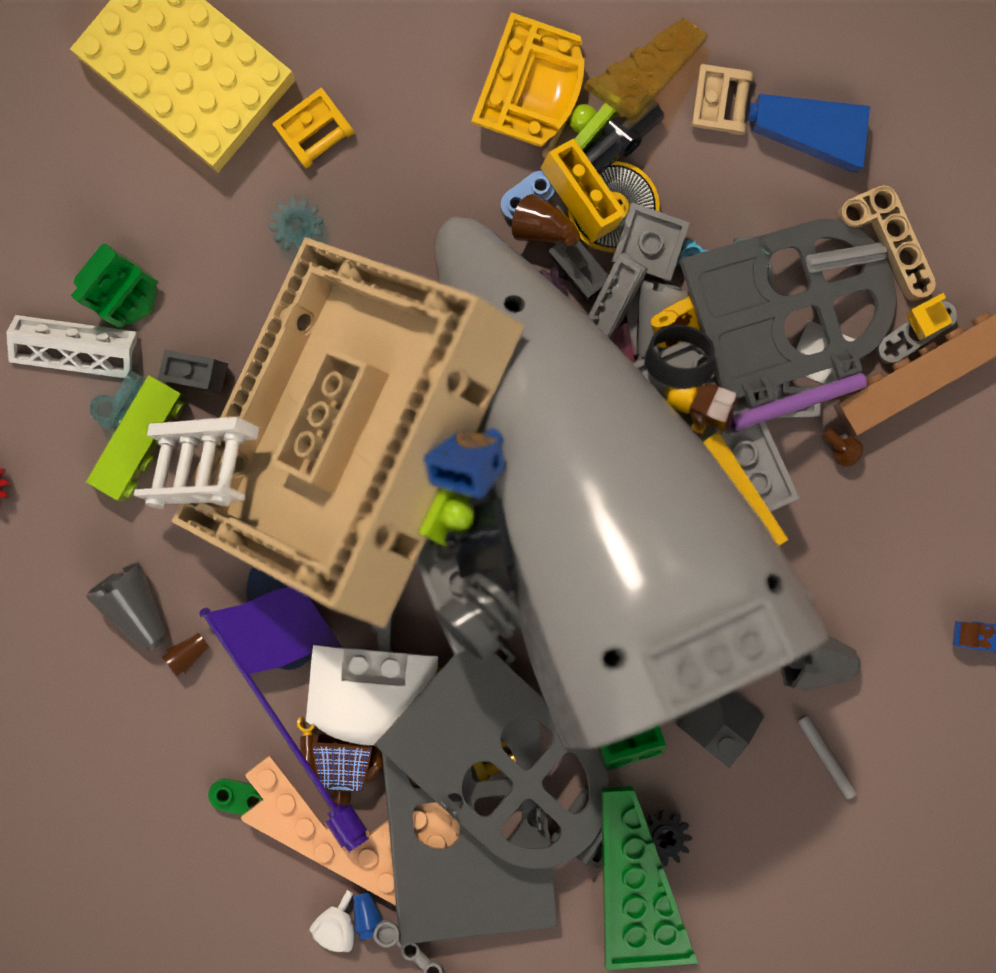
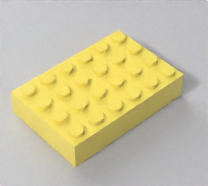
(186, 71)

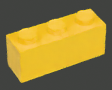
(582, 190)

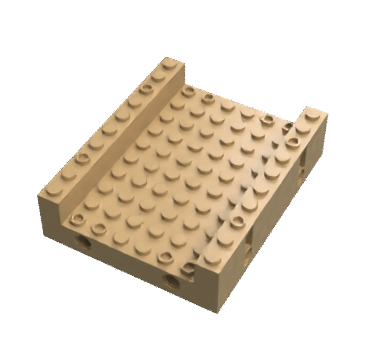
(348, 398)

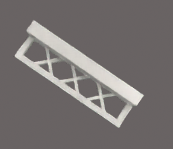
(70, 340)

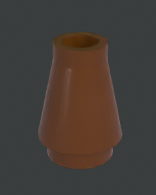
(185, 654)

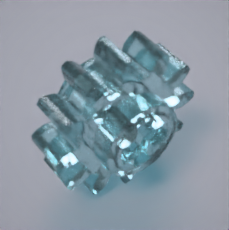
(285, 218)

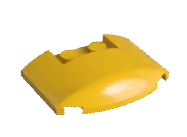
(531, 81)

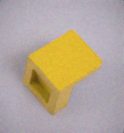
(929, 317)

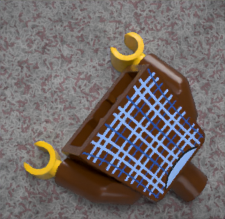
(339, 763)

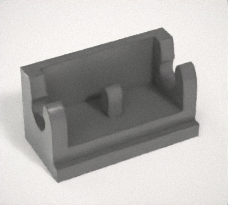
(579, 268)

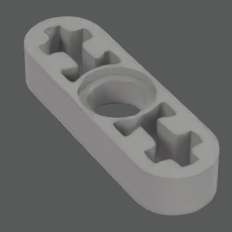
(902, 351)

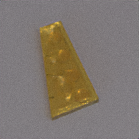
(648, 70)

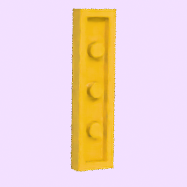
(729, 463)

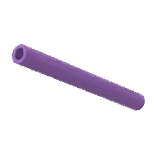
(797, 401)

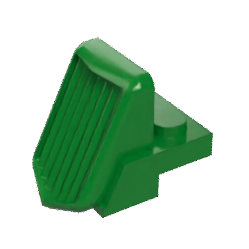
(115, 287)

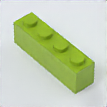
(130, 447)

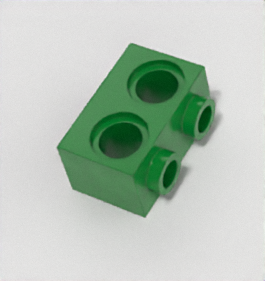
(633, 748)

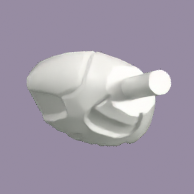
(334, 927)

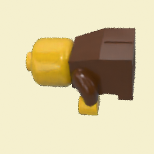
(706, 403)

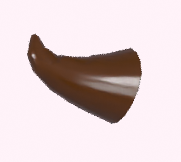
(542, 222)

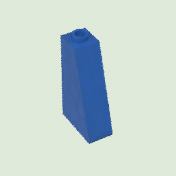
(816, 127)

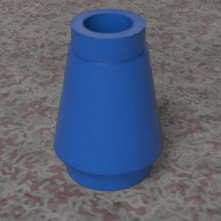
(365, 915)

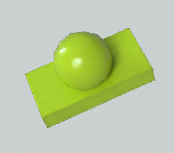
(590, 123)
(447, 514)

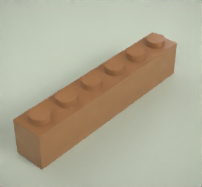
(919, 377)

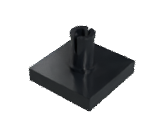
(484, 543)

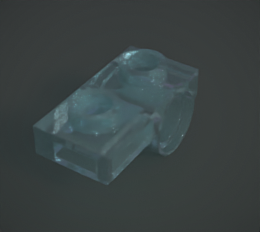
(120, 402)

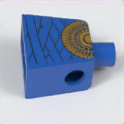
(467, 462)

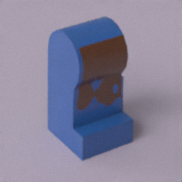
(975, 635)

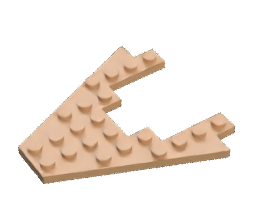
(293, 822)

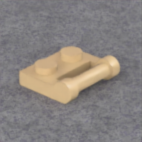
(712, 98)

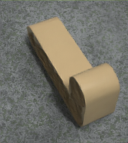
(904, 242)

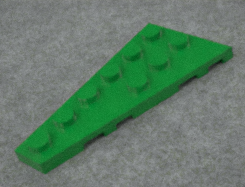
(638, 903)

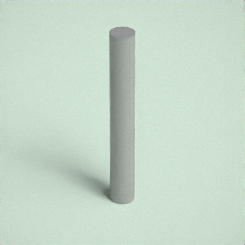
(826, 757)

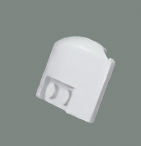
(362, 690)

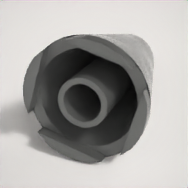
(130, 606)

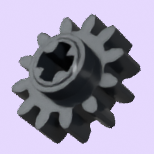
(676, 834)

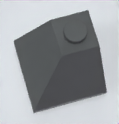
(722, 726)

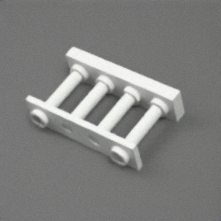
(189, 435)

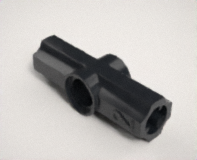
(622, 137)

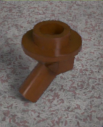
(846, 451)

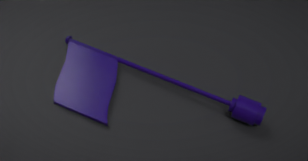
(269, 636)

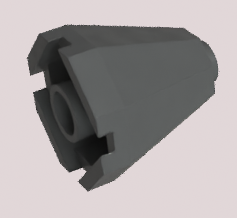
(823, 666)

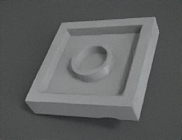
(652, 240)

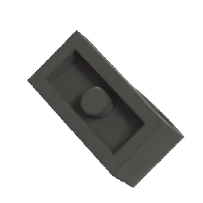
(193, 371)

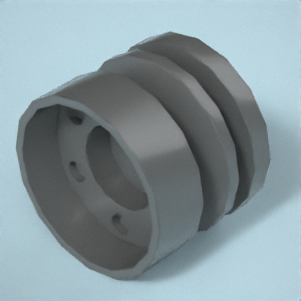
(486, 611)

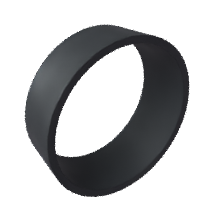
(674, 376)

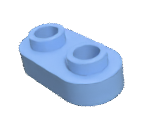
(525, 188)

